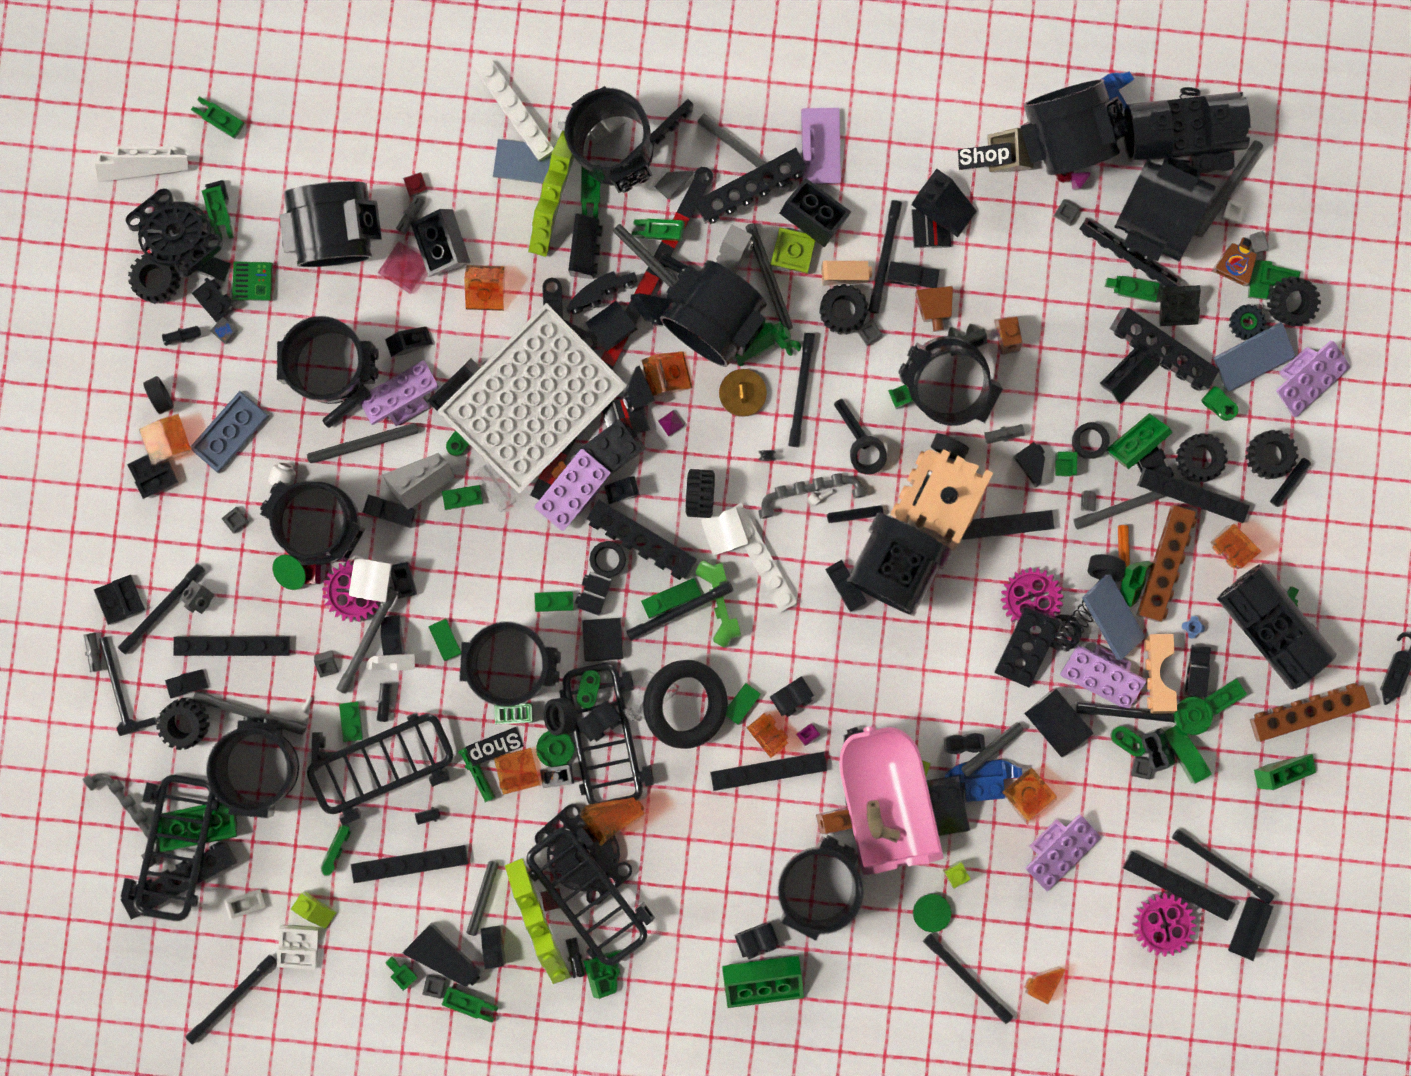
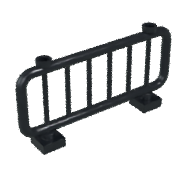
(638, 777)
(154, 794)
(350, 814)
(586, 838)

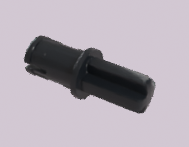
(181, 335)
(383, 702)

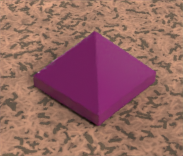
(1079, 179)
(671, 423)
(808, 734)

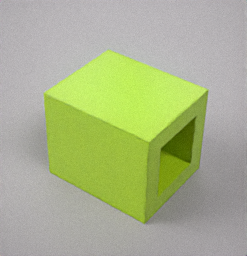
(956, 874)

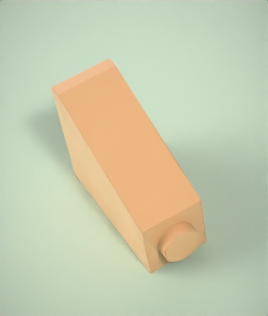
(845, 272)

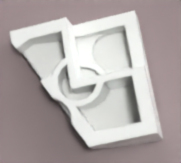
(393, 662)

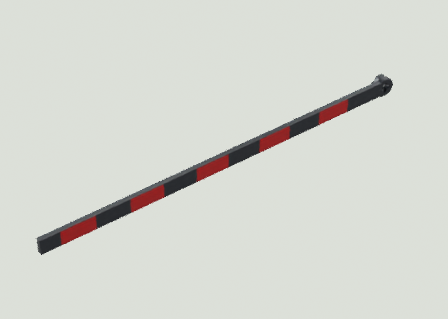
(646, 287)

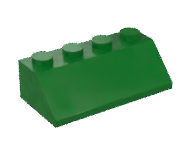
(763, 981)

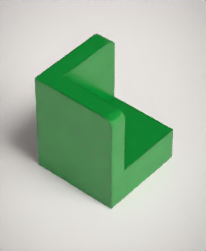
(900, 396)
(1066, 464)

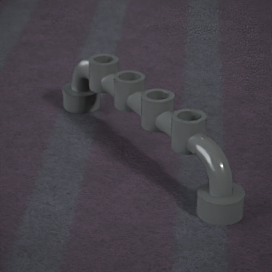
(818, 485)
(127, 802)

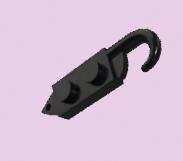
(1396, 673)

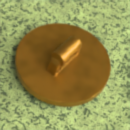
(742, 392)

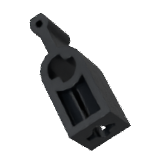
(912, 275)
(389, 511)
(850, 595)
(1198, 671)

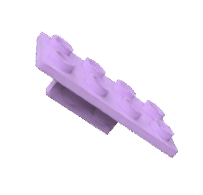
(821, 145)
(1310, 376)
(401, 395)
(573, 490)
(1104, 675)
(1060, 850)

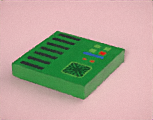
(252, 281)

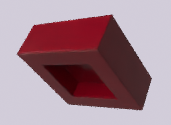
(415, 184)
(313, 574)
(548, 901)

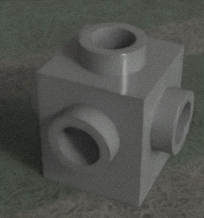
(196, 597)

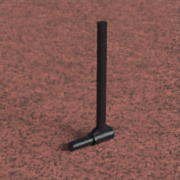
(127, 725)

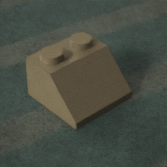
(1019, 153)

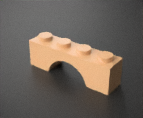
(1161, 699)

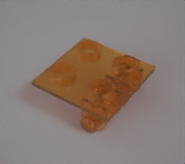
(516, 771)

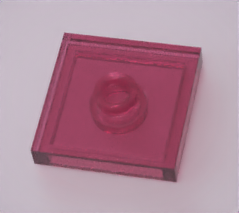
(403, 267)

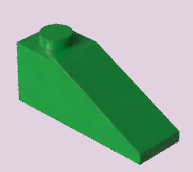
(671, 598)
(1187, 755)
(1284, 772)

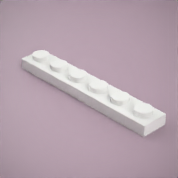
(514, 110)
(765, 564)

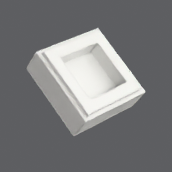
(1233, 211)

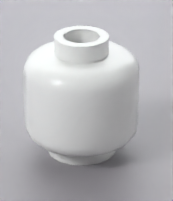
(282, 472)

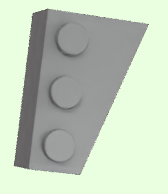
(734, 248)
(418, 479)

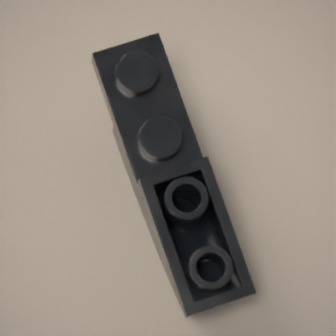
(592, 293)

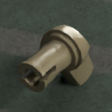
(876, 824)

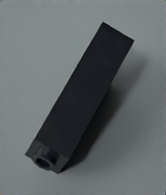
(441, 955)

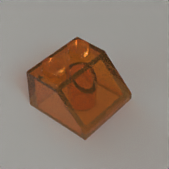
(484, 287)
(667, 373)
(165, 439)
(1235, 547)
(767, 734)
(1029, 795)

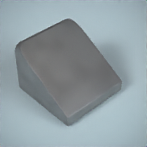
(1259, 242)

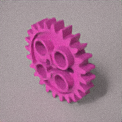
(1027, 581)
(352, 607)
(1181, 919)

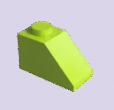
(313, 910)

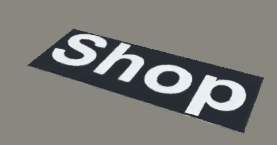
(984, 156)
(494, 746)

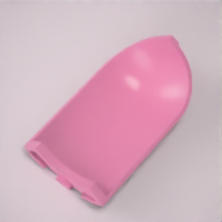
(889, 769)

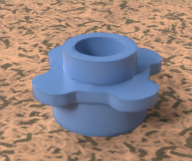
(1188, 627)

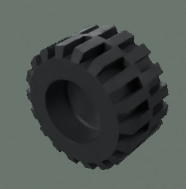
(848, 293)
(158, 294)
(1308, 304)
(1287, 450)
(1217, 453)
(700, 493)
(172, 734)

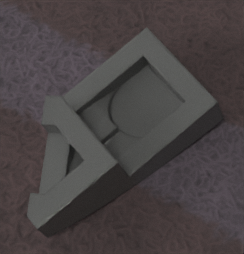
(672, 182)

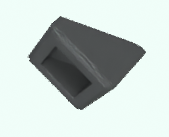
(1088, 501)
(325, 663)

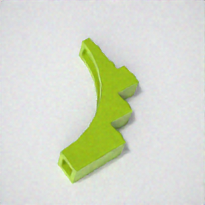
(550, 198)
(536, 922)

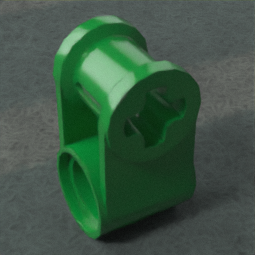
(1218, 403)

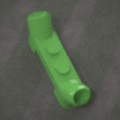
(729, 628)

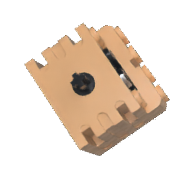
(942, 496)

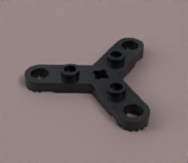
(554, 300)

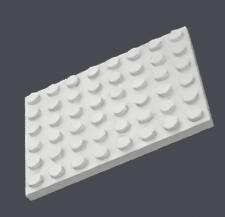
(532, 398)

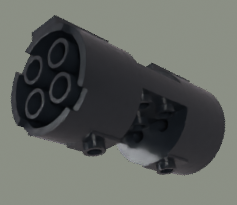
(1187, 126)
(1277, 626)

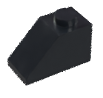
(212, 268)
(650, 307)
(408, 341)
(637, 391)
(1032, 462)
(392, 636)
(492, 947)

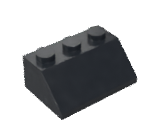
(440, 242)
(585, 247)
(1058, 723)

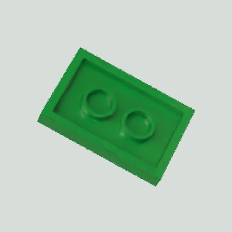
(1139, 441)

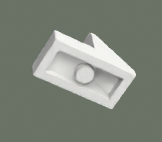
(245, 904)

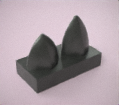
(973, 334)

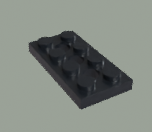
(1022, 634)

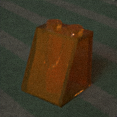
(611, 818)

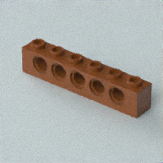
(1146, 607)
(1358, 702)

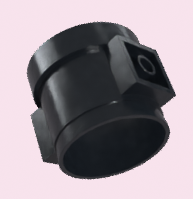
(591, 110)
(1074, 127)
(1164, 209)
(329, 223)
(714, 312)
(303, 332)
(923, 354)
(350, 533)
(898, 564)
(470, 654)
(218, 767)
(810, 927)

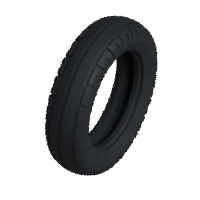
(715, 711)

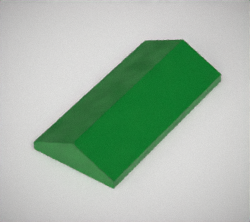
(221, 827)

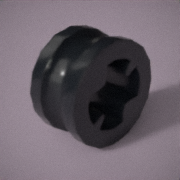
(767, 455)

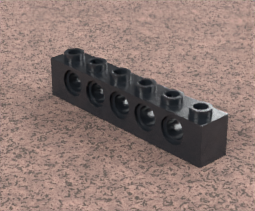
(791, 159)
(1204, 370)
(602, 510)
(224, 860)

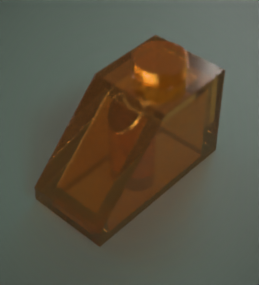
(1044, 983)

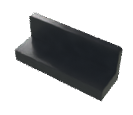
(1128, 374)
(1250, 928)

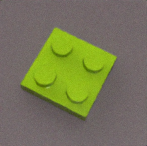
(793, 250)

